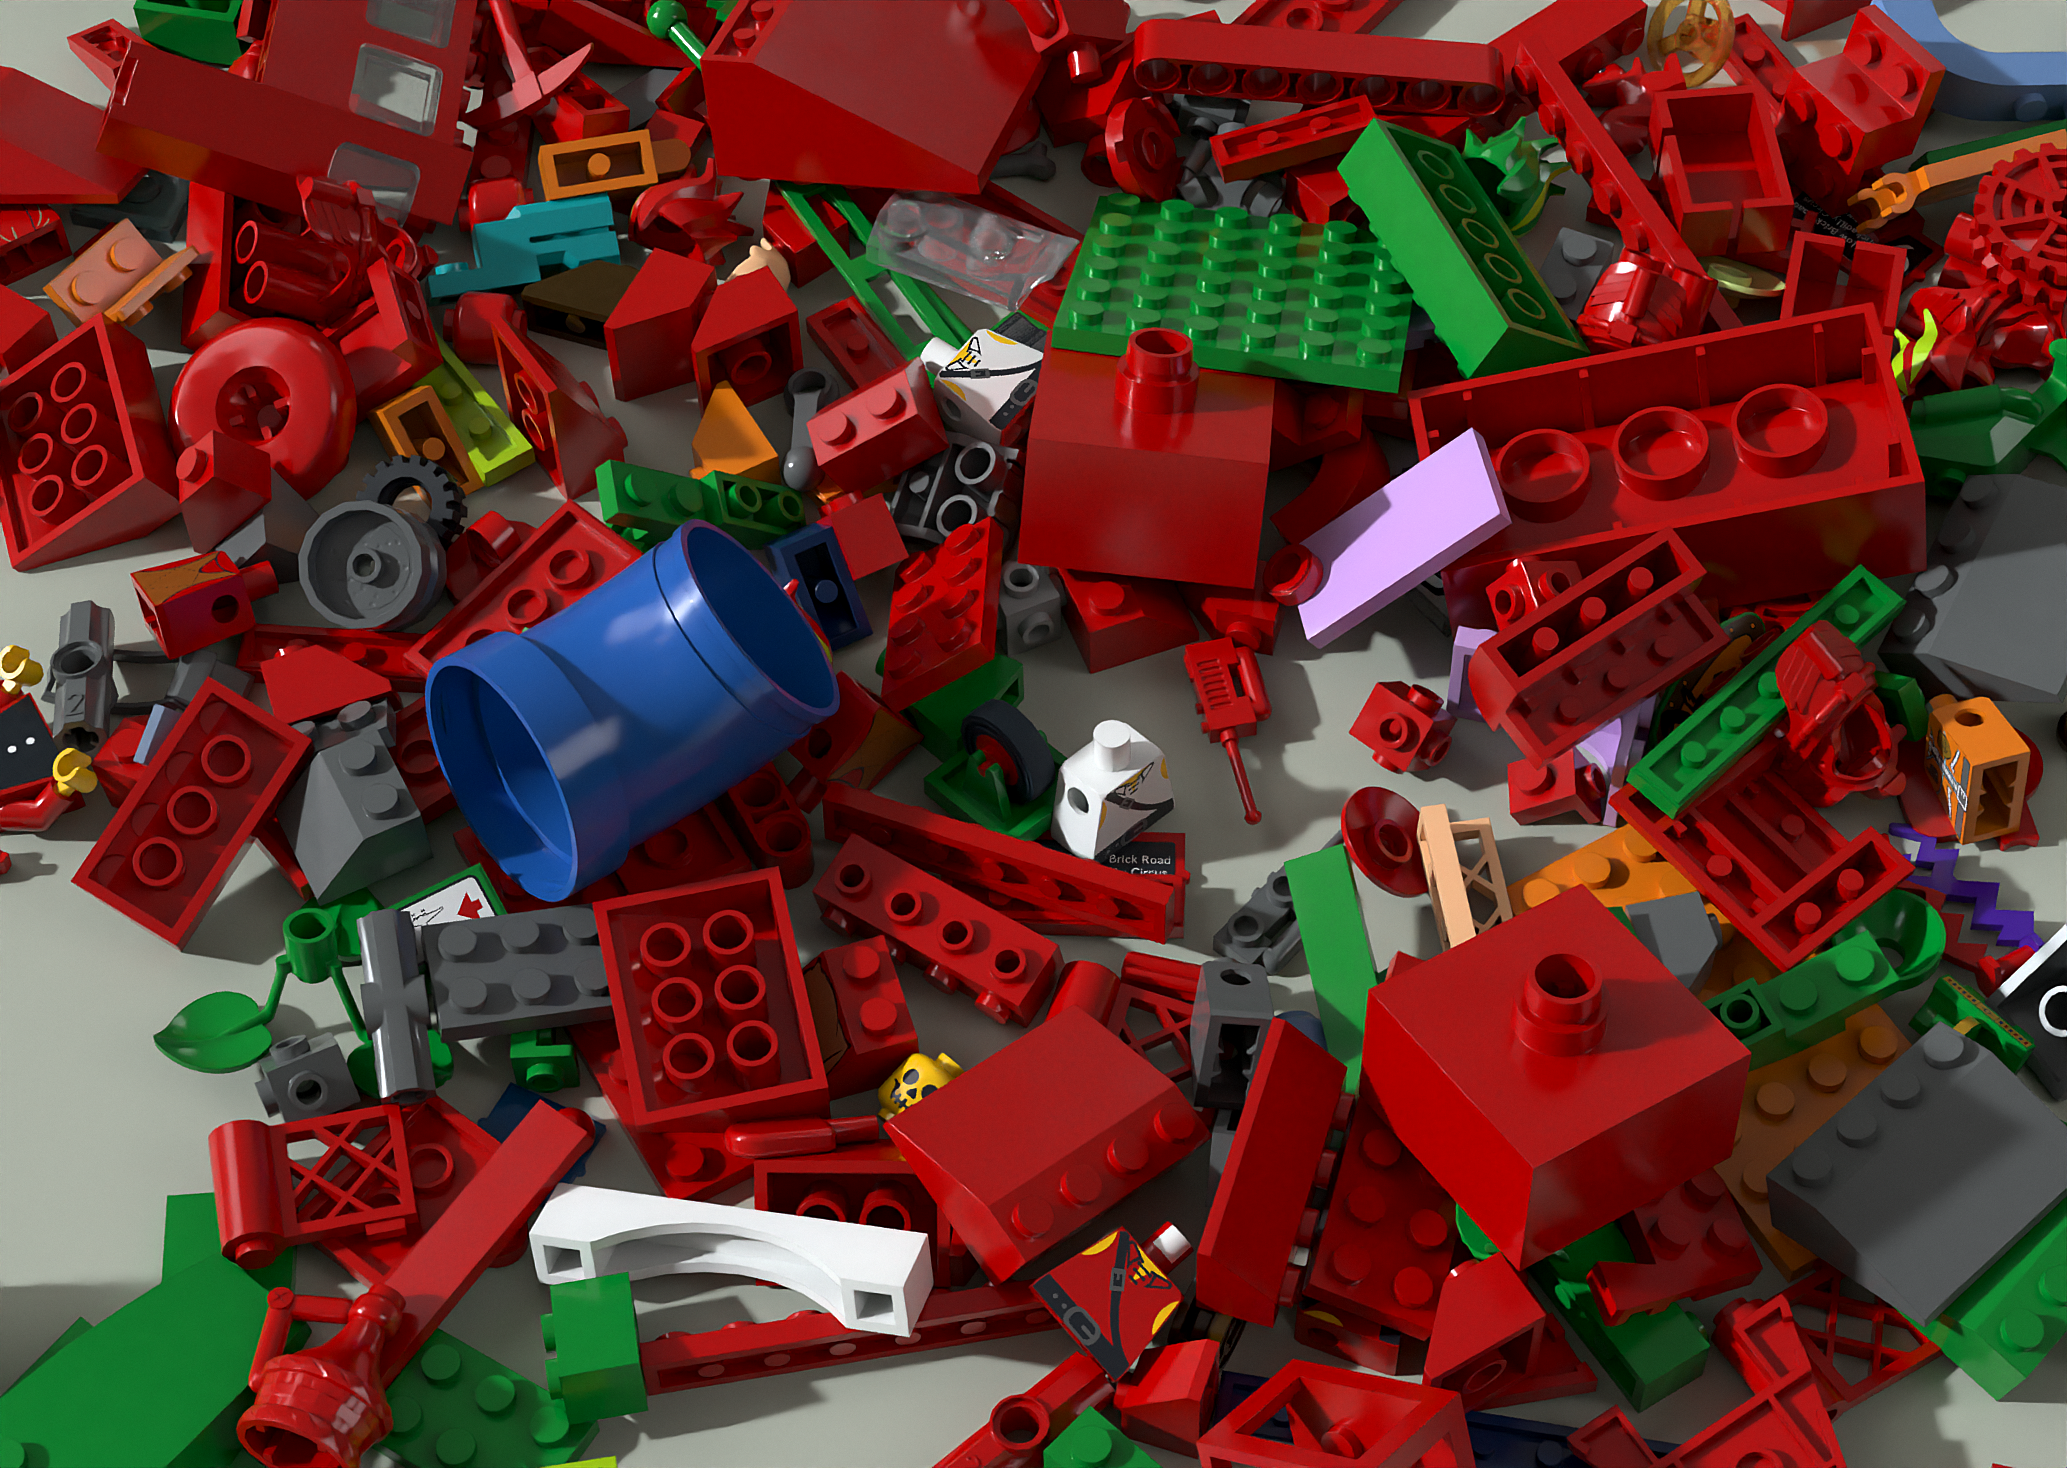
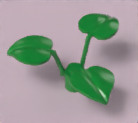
(227, 1030)

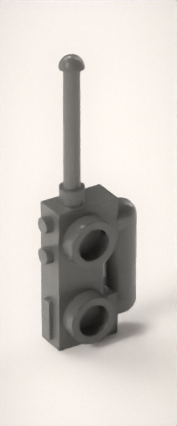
(1250, 929)

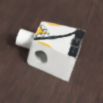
(985, 385)
(1110, 792)

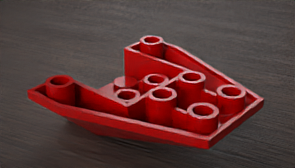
(51, 148)

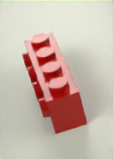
(939, 931)

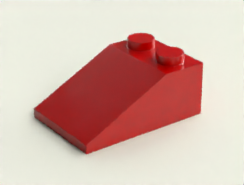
(620, 31)
(555, 413)

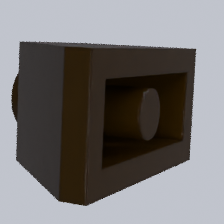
(577, 302)

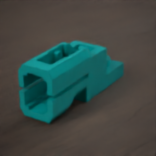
(527, 243)

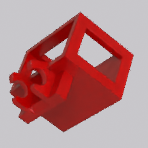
(1343, 1423)

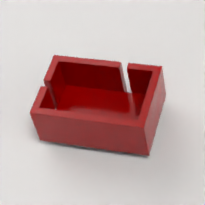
(1720, 169)
(1873, 277)

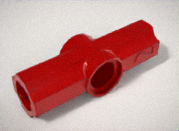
(1041, 1410)

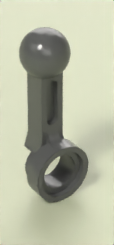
(799, 465)

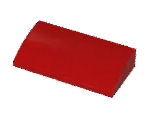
(194, 813)

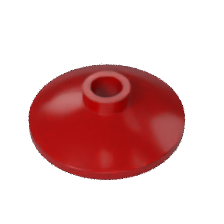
(1382, 840)

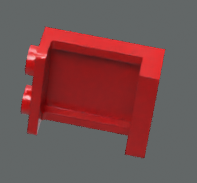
(386, 338)

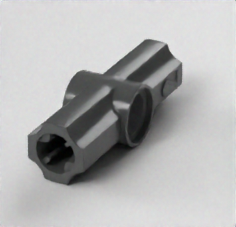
(84, 678)
(396, 1007)

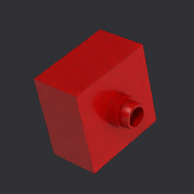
(1146, 464)
(1552, 1075)

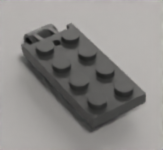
(516, 972)

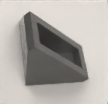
(273, 533)

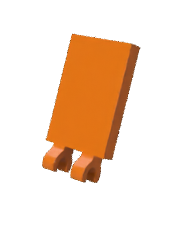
(1939, 181)

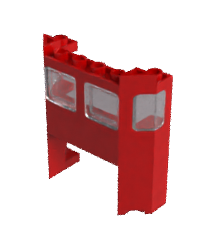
(335, 95)

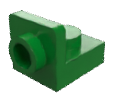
(542, 1063)

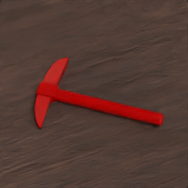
(531, 89)

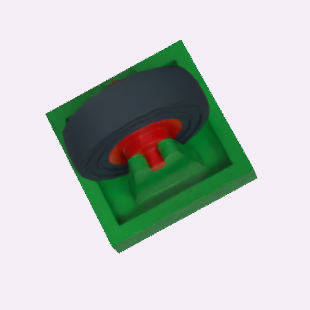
(1001, 775)

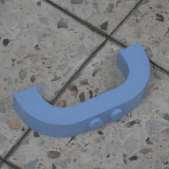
(1982, 82)

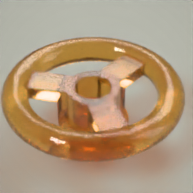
(1698, 35)

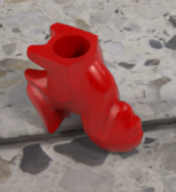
(1633, 99)

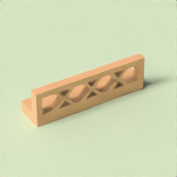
(1450, 881)

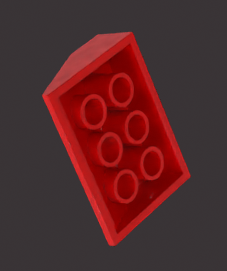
(83, 448)
(711, 1004)
(1045, 1139)

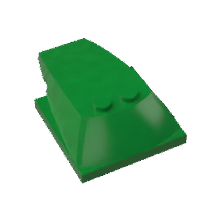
(147, 1382)

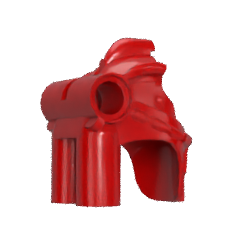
(325, 267)
(1642, 306)
(2017, 328)
(1829, 719)

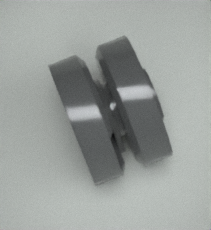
(406, 573)

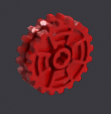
(2023, 226)

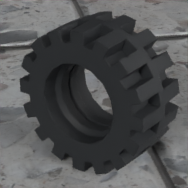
(418, 471)

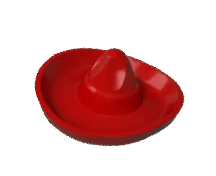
(272, 389)

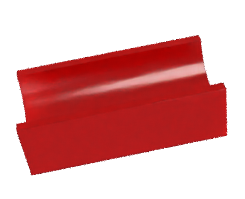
(1756, 443)

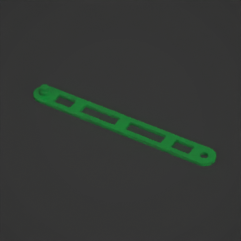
(860, 272)

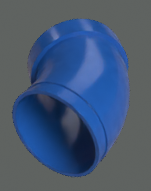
(625, 709)

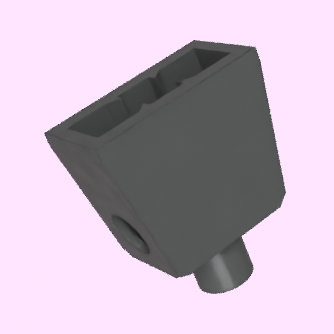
(1231, 1006)

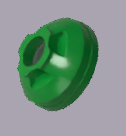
(1907, 926)

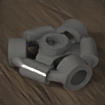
(1202, 164)

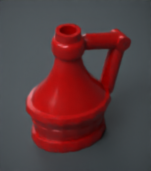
(324, 1400)

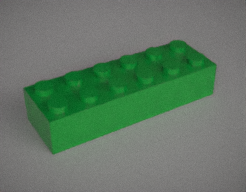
(1456, 253)

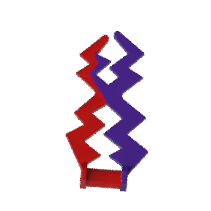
(1942, 886)

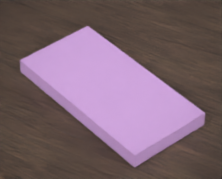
(1403, 536)

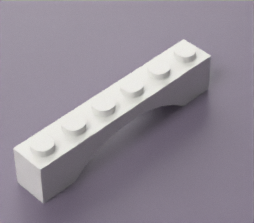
(856, 1271)

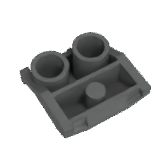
(959, 489)

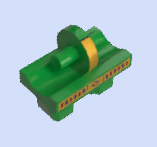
(1967, 1013)

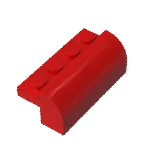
(1596, 649)

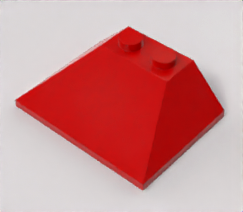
(1769, 857)

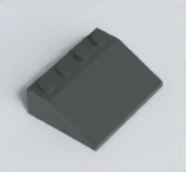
(1992, 597)
(1924, 1175)

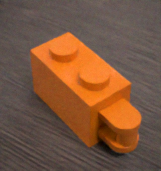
(612, 164)

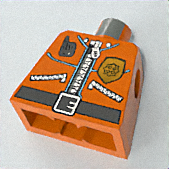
(1975, 766)

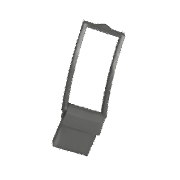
(185, 683)

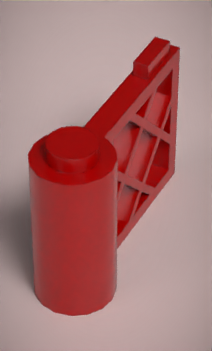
(1108, 1000)
(258, 1194)
(1833, 1389)

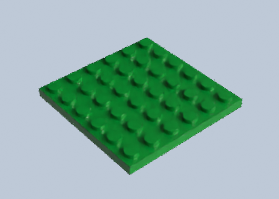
(1243, 288)

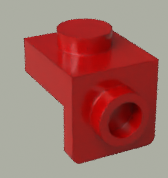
(1556, 788)

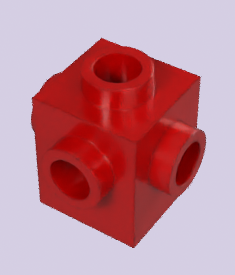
(1528, 586)
(1404, 727)

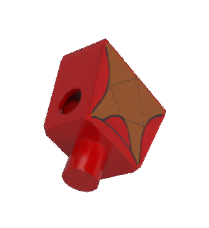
(200, 600)
(851, 746)

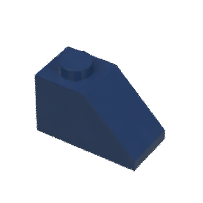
(825, 581)

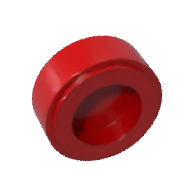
(1292, 574)

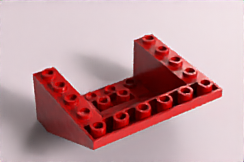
(869, 91)

